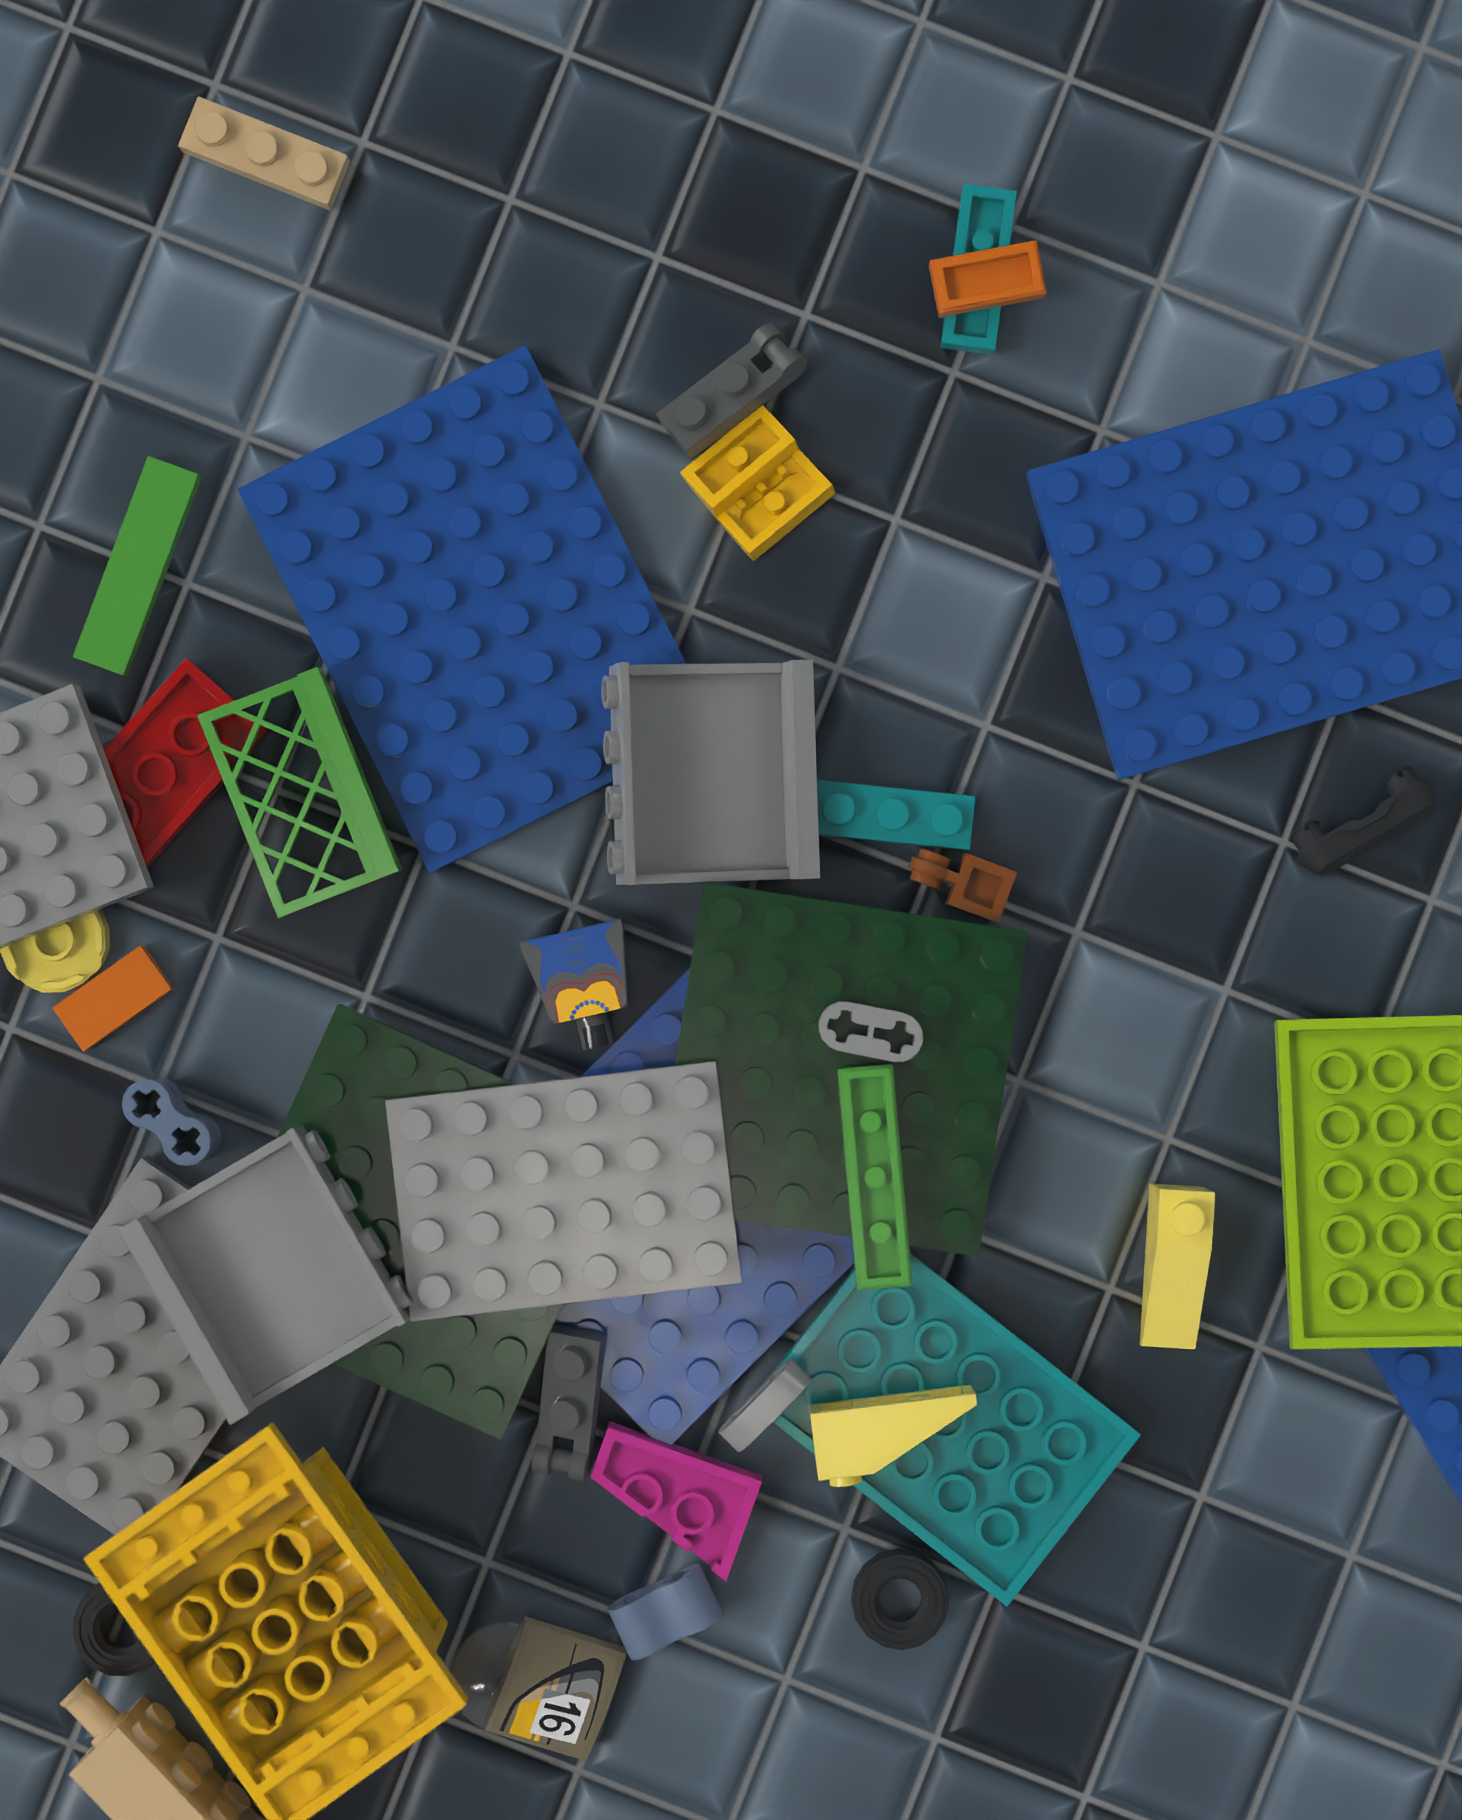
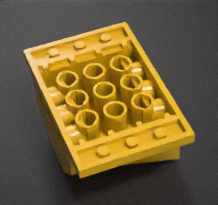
(283, 1623)

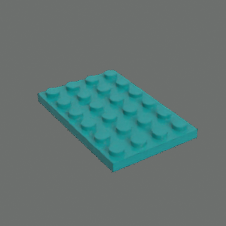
(1000, 1477)

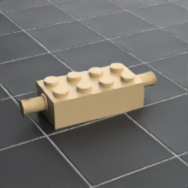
(146, 1766)

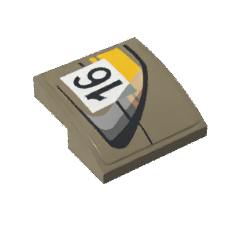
(555, 1688)

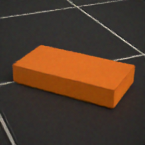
(987, 279)
(113, 998)

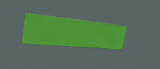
(137, 566)
(874, 1177)

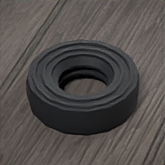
(905, 1632)
(97, 1647)

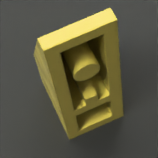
(1176, 1264)
(872, 1432)

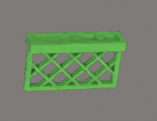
(344, 774)

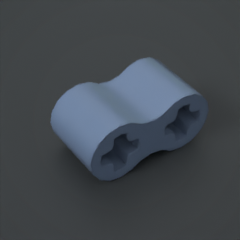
(171, 1121)
(665, 1612)

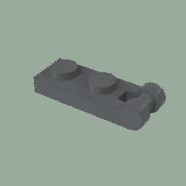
(732, 391)
(569, 1401)

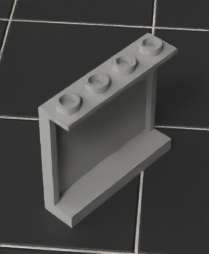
(711, 772)
(267, 1272)

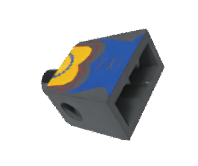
(582, 977)

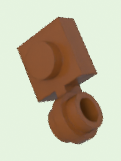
(976, 887)

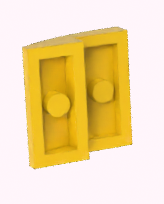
(757, 482)

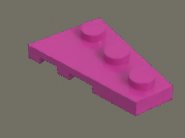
(681, 1491)

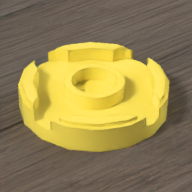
(62, 955)

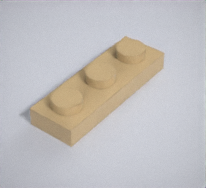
(264, 153)

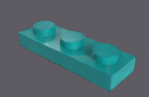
(982, 224)
(895, 815)

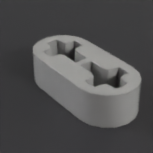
(873, 1018)
(764, 1405)

